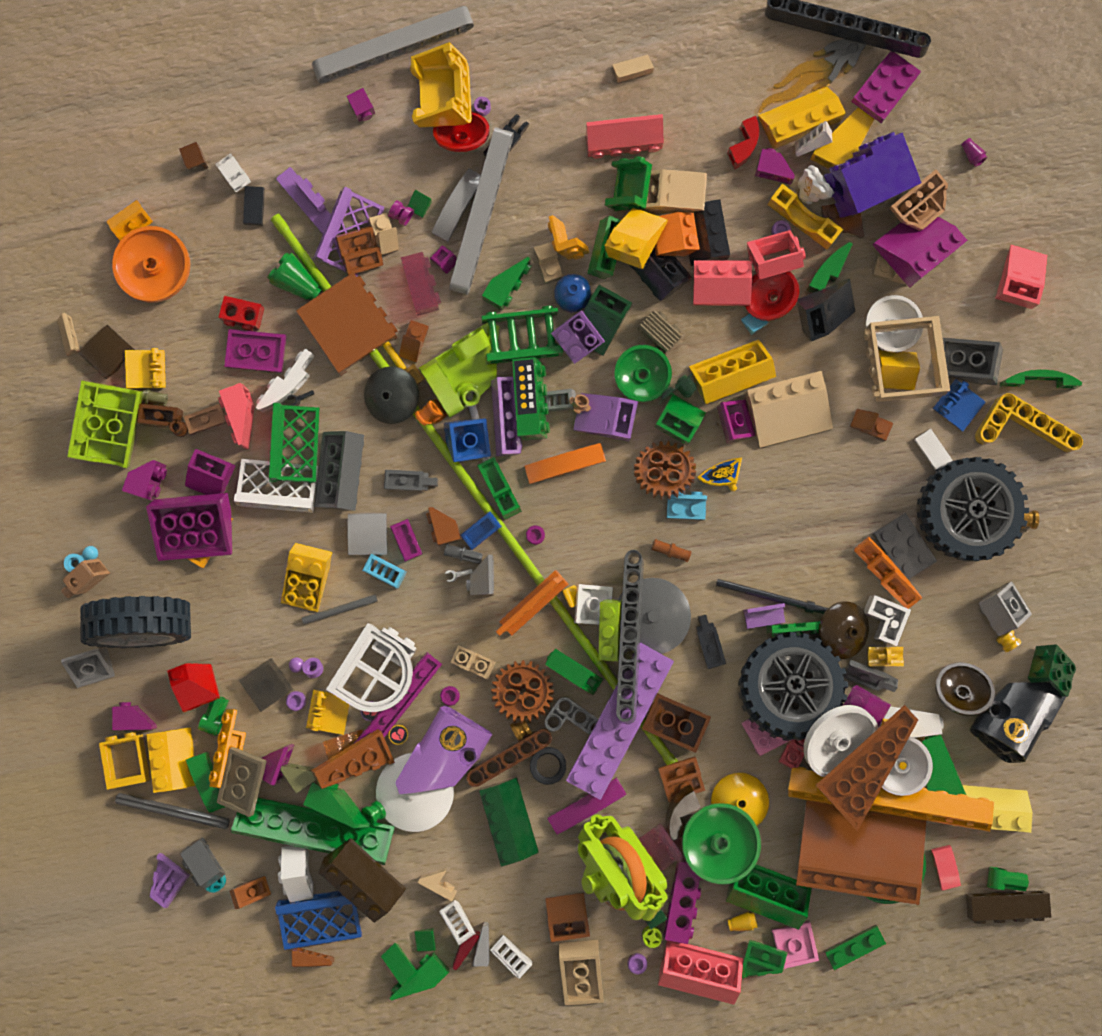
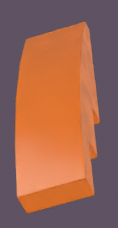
(565, 463)
(890, 575)

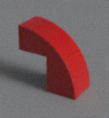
(742, 151)

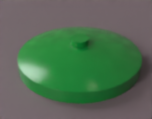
(721, 843)

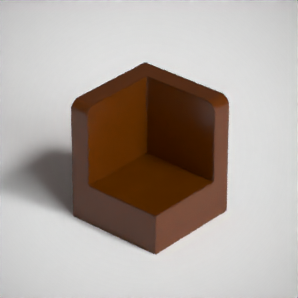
(193, 156)

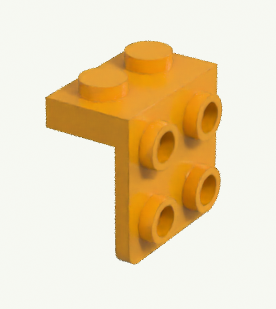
(570, 248)

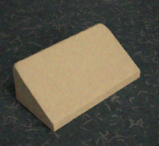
(633, 68)
(68, 334)

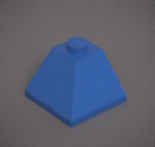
(467, 439)

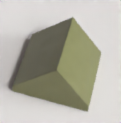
(298, 775)

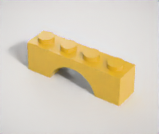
(818, 228)

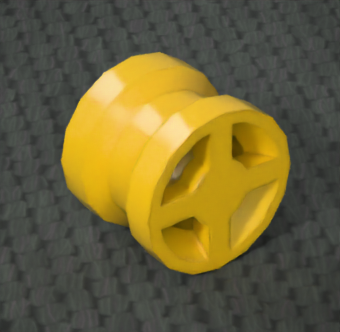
(1008, 641)

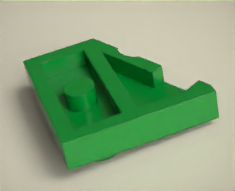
(763, 960)

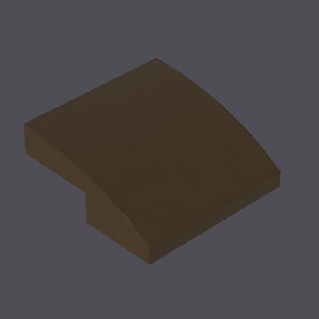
(105, 351)

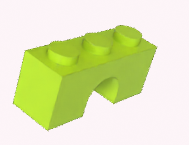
(610, 629)

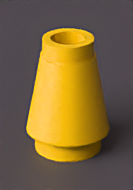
(743, 922)

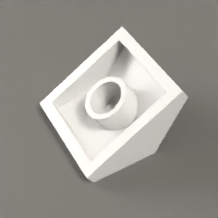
(588, 603)

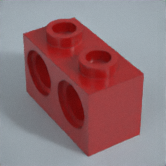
(242, 308)

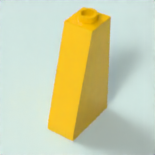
(844, 140)

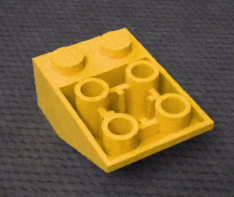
(306, 577)

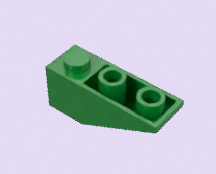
(503, 285)
(429, 975)

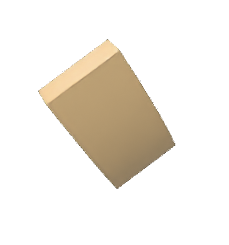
(473, 662)

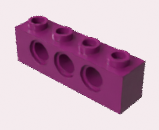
(684, 932)

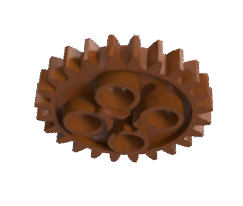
(666, 455)
(527, 675)

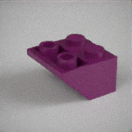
(208, 473)
(145, 480)

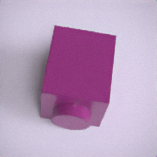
(361, 105)

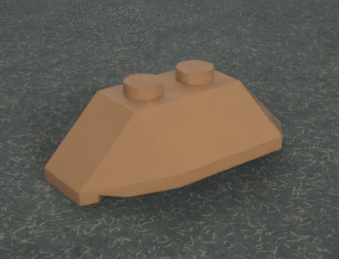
(922, 202)

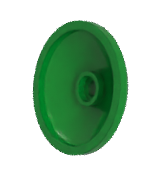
(644, 360)

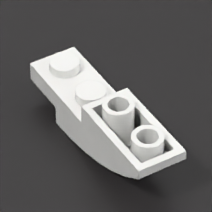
(280, 389)

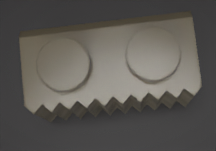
(660, 331)

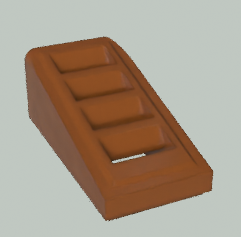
(308, 958)

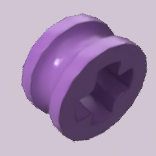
(484, 101)

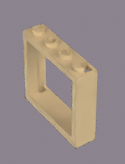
(937, 354)

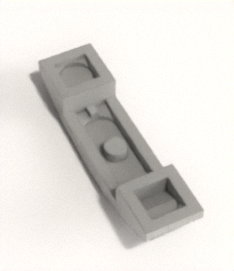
(456, 205)

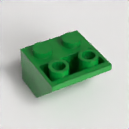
(680, 420)

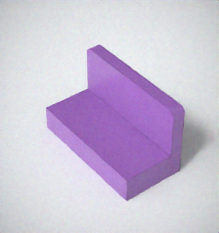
(764, 615)

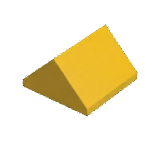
(899, 369)

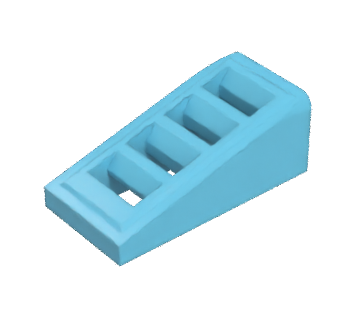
(399, 579)

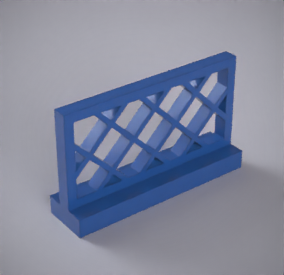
(319, 901)

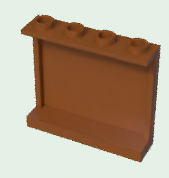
(347, 322)

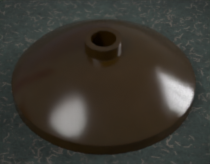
(837, 626)
(965, 680)

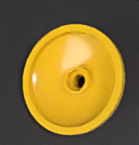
(743, 787)

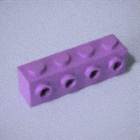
(505, 417)

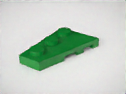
(794, 627)

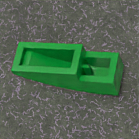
(830, 269)
(499, 488)
(200, 769)

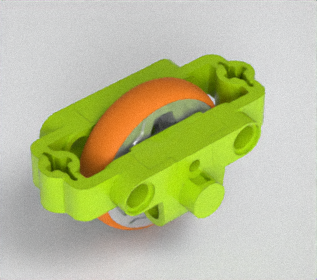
(620, 869)

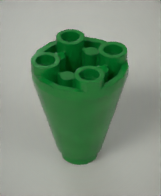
(294, 278)

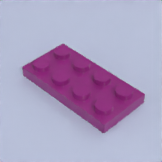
(886, 86)

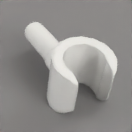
(458, 574)

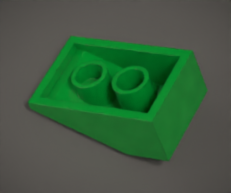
(335, 804)

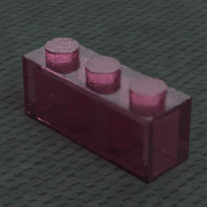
(421, 283)

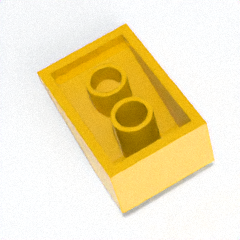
(635, 237)

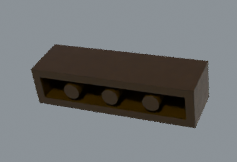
(1008, 906)

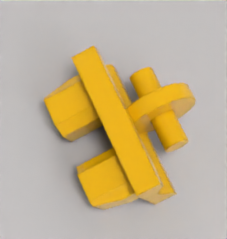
(885, 656)

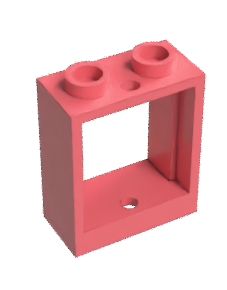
(773, 244)

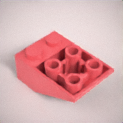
(1022, 277)
(239, 412)

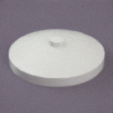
(837, 736)
(414, 810)

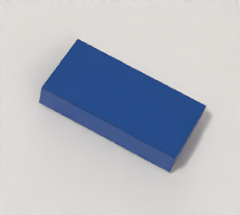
(481, 530)

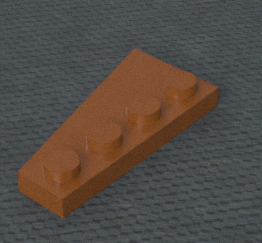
(360, 757)

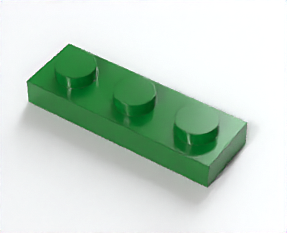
(855, 947)

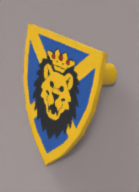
(722, 474)

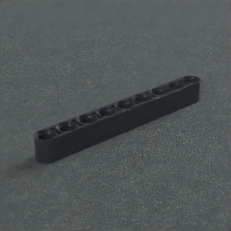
(849, 26)

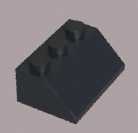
(710, 234)
(663, 275)

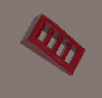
(464, 949)

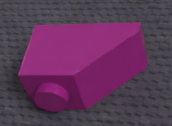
(773, 167)
(131, 718)

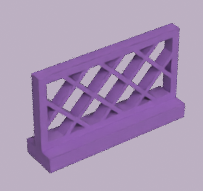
(336, 221)

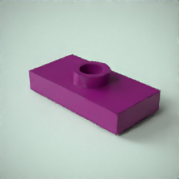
(406, 540)

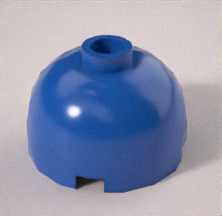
(572, 293)

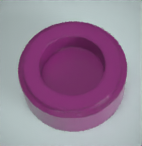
(535, 535)
(450, 695)

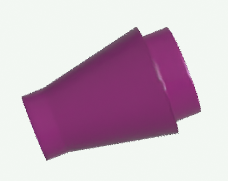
(974, 153)

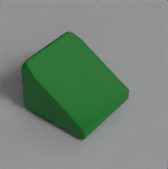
(419, 203)
(425, 940)

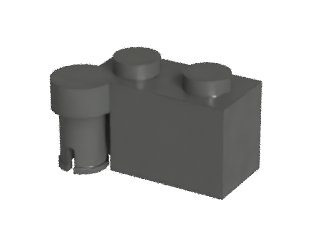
(202, 864)

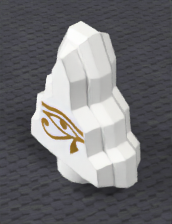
(813, 186)

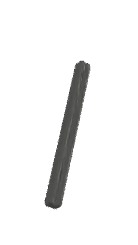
(173, 811)

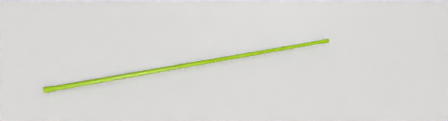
(667, 756)

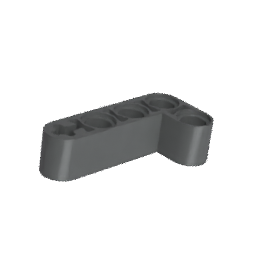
(570, 715)

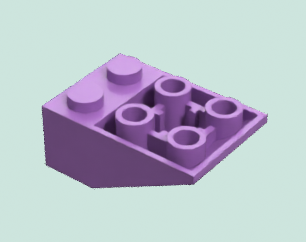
(607, 417)

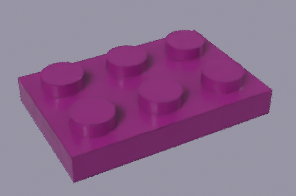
(255, 351)

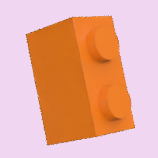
(678, 236)

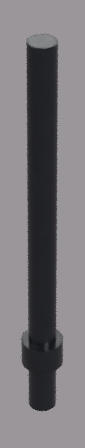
(809, 606)

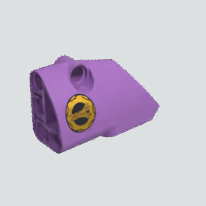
(441, 755)

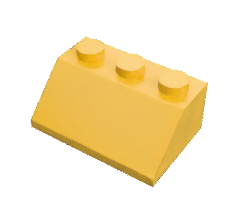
(168, 759)

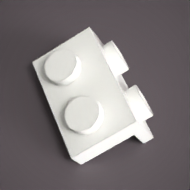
(384, 650)

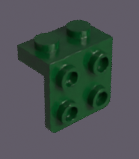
(1052, 666)

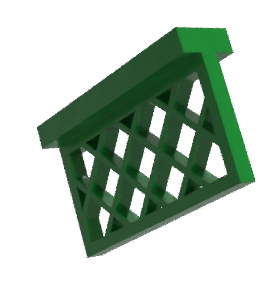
(277, 443)

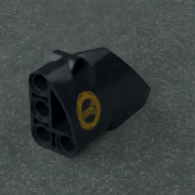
(1017, 719)

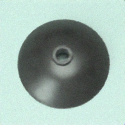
(402, 395)

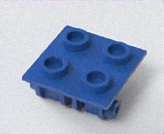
(959, 405)

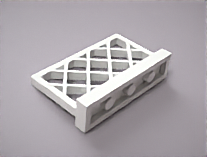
(273, 501)

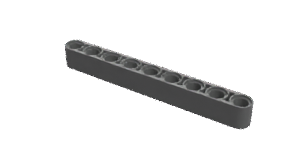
(632, 645)

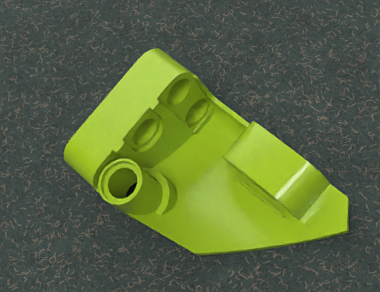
(462, 371)

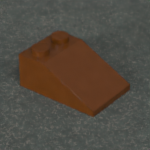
(676, 723)

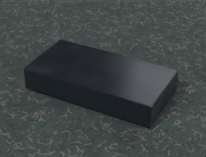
(253, 205)

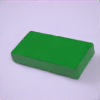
(399, 964)

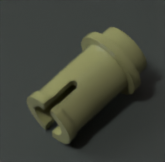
(154, 397)

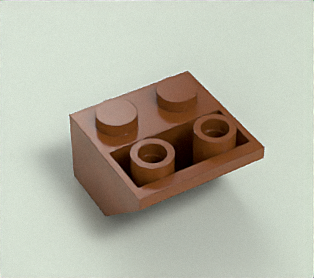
(567, 917)

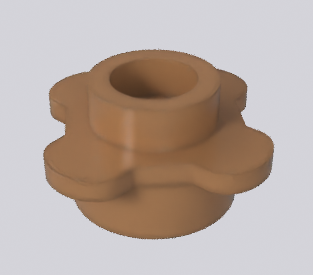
(583, 401)

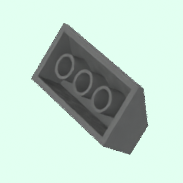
(339, 470)

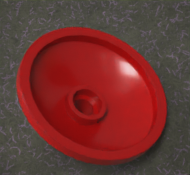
(463, 137)
(763, 291)

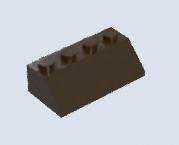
(361, 880)

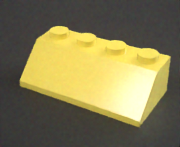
(1011, 807)

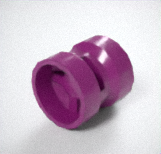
(401, 213)

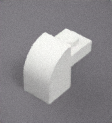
(233, 172)

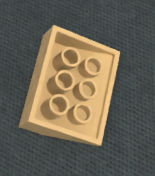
(789, 409)

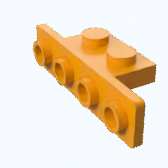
(226, 739)

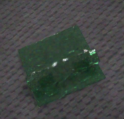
(683, 385)

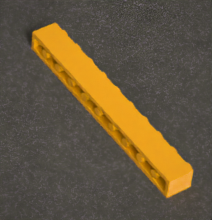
(923, 805)

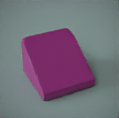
(444, 259)

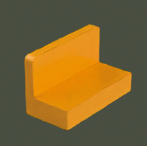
(128, 220)

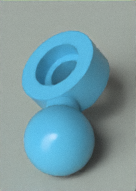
(88, 553)

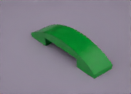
(1062, 379)

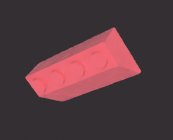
(624, 136)
(701, 972)

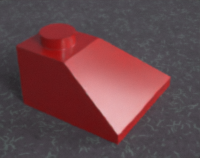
(193, 685)

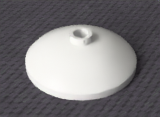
(895, 308)
(915, 775)

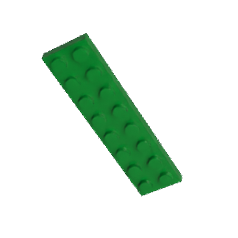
(310, 829)

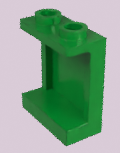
(631, 184)

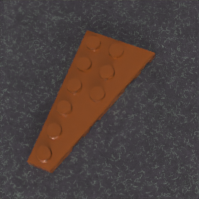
(860, 776)

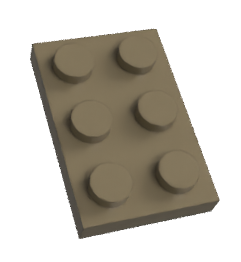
(241, 781)

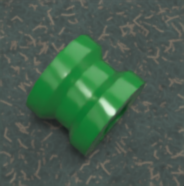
(374, 812)

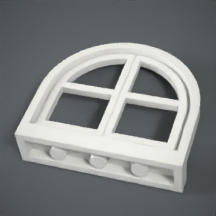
(354, 659)

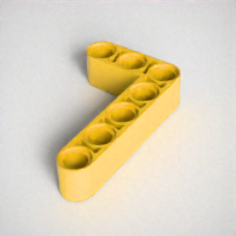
(1027, 422)

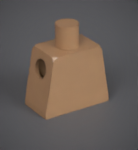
(84, 577)

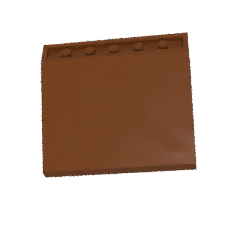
(874, 862)

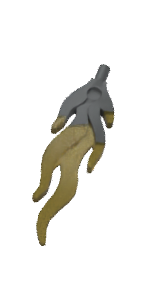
(814, 70)

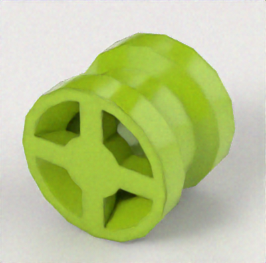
(652, 940)

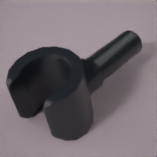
(300, 397)

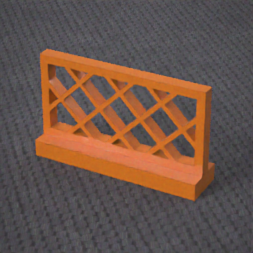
(532, 603)

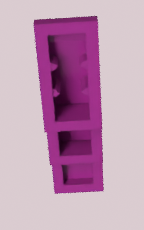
(585, 807)

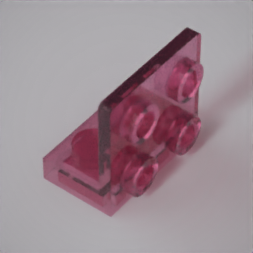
(661, 847)

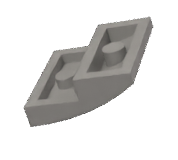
(367, 533)

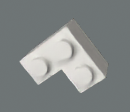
(891, 617)
(295, 873)

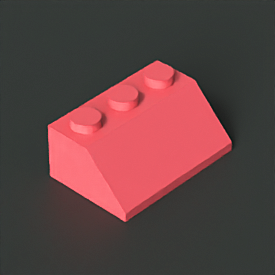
(722, 283)

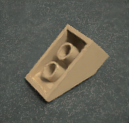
(581, 972)

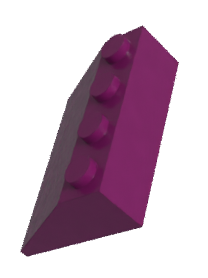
(918, 252)
(191, 526)

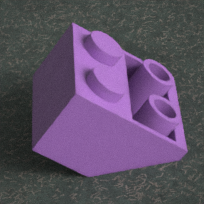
(577, 337)

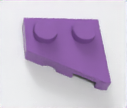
(167, 881)

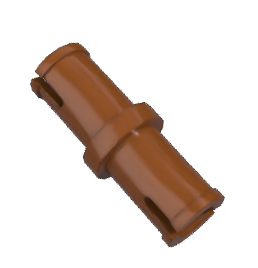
(671, 550)

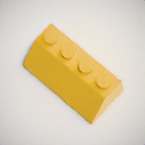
(801, 116)
(733, 371)

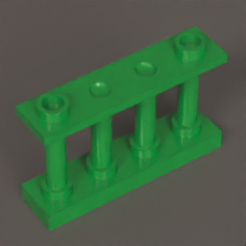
(496, 356)

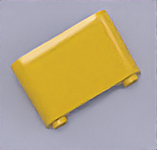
(443, 87)

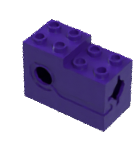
(873, 174)

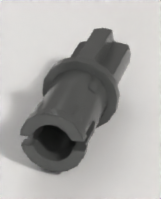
(463, 554)

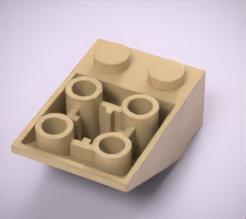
(676, 192)

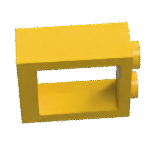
(108, 766)

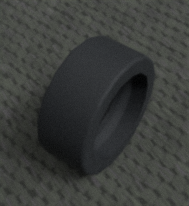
(548, 780)

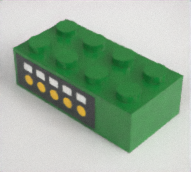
(530, 399)

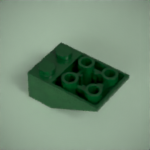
(606, 313)

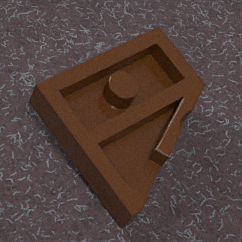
(850, 224)

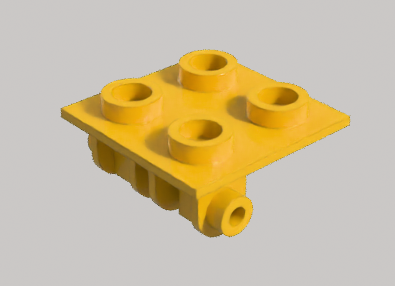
(145, 368)
(327, 713)

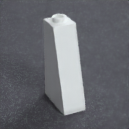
(927, 723)

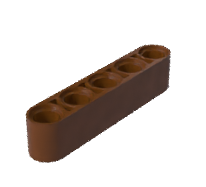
(499, 759)

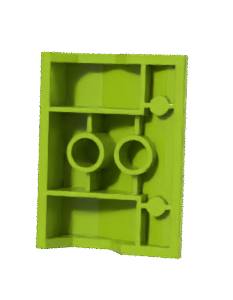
(105, 424)

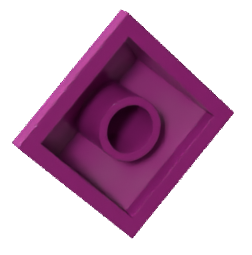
(735, 420)

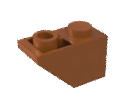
(445, 527)

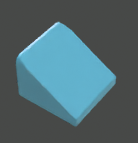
(753, 324)

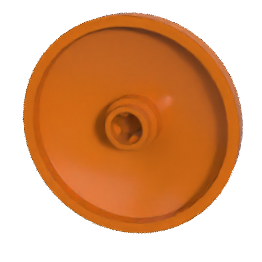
(151, 264)

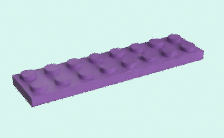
(612, 737)

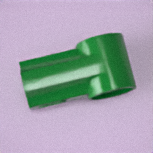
(212, 720)
(1001, 878)

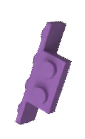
(306, 199)

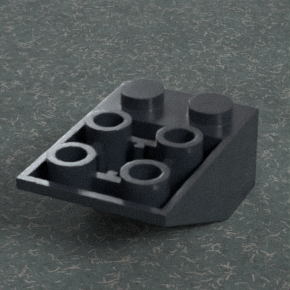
(826, 309)

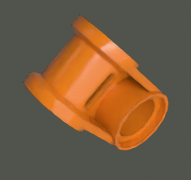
(431, 413)

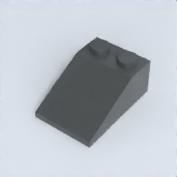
(973, 360)

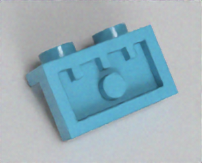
(687, 506)

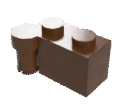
(163, 418)

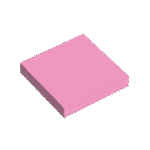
(797, 943)

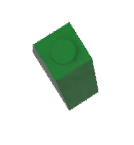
(573, 671)

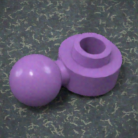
(297, 665)

